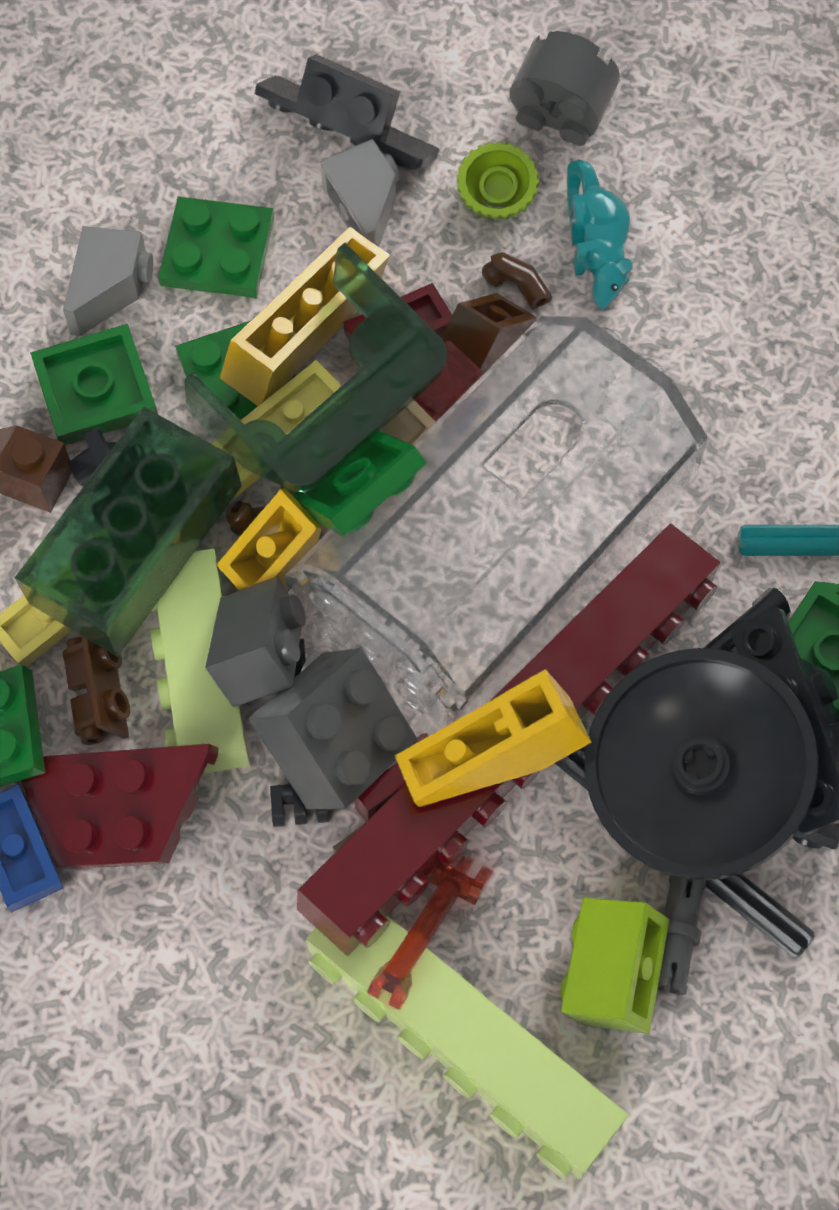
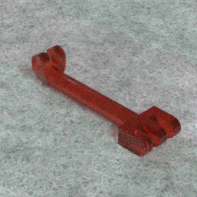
(451, 883)

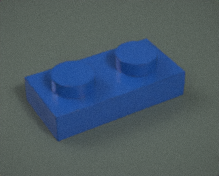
(25, 862)

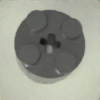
(564, 86)

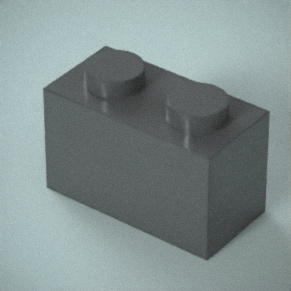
(256, 641)

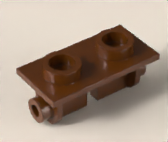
(104, 704)

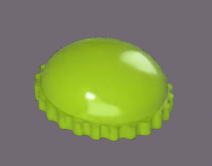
(499, 177)

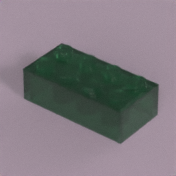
(130, 531)

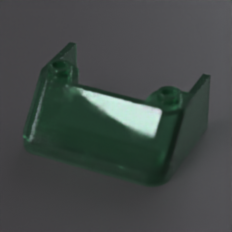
(397, 364)

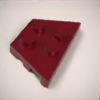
(117, 804)

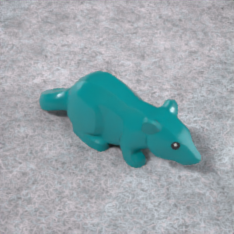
(598, 231)

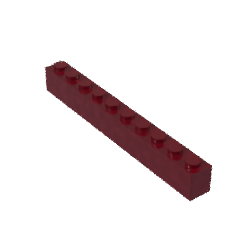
(600, 645)

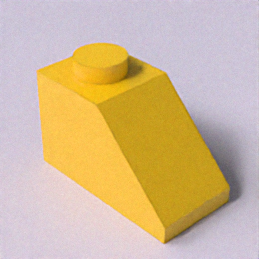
(271, 543)

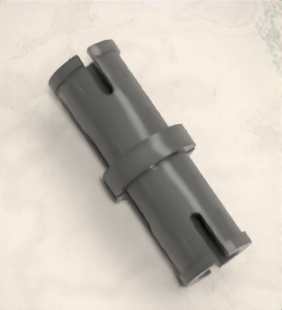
(681, 932)

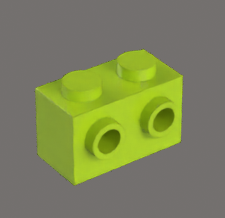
(614, 965)

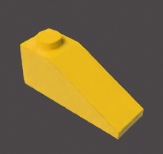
(496, 742)

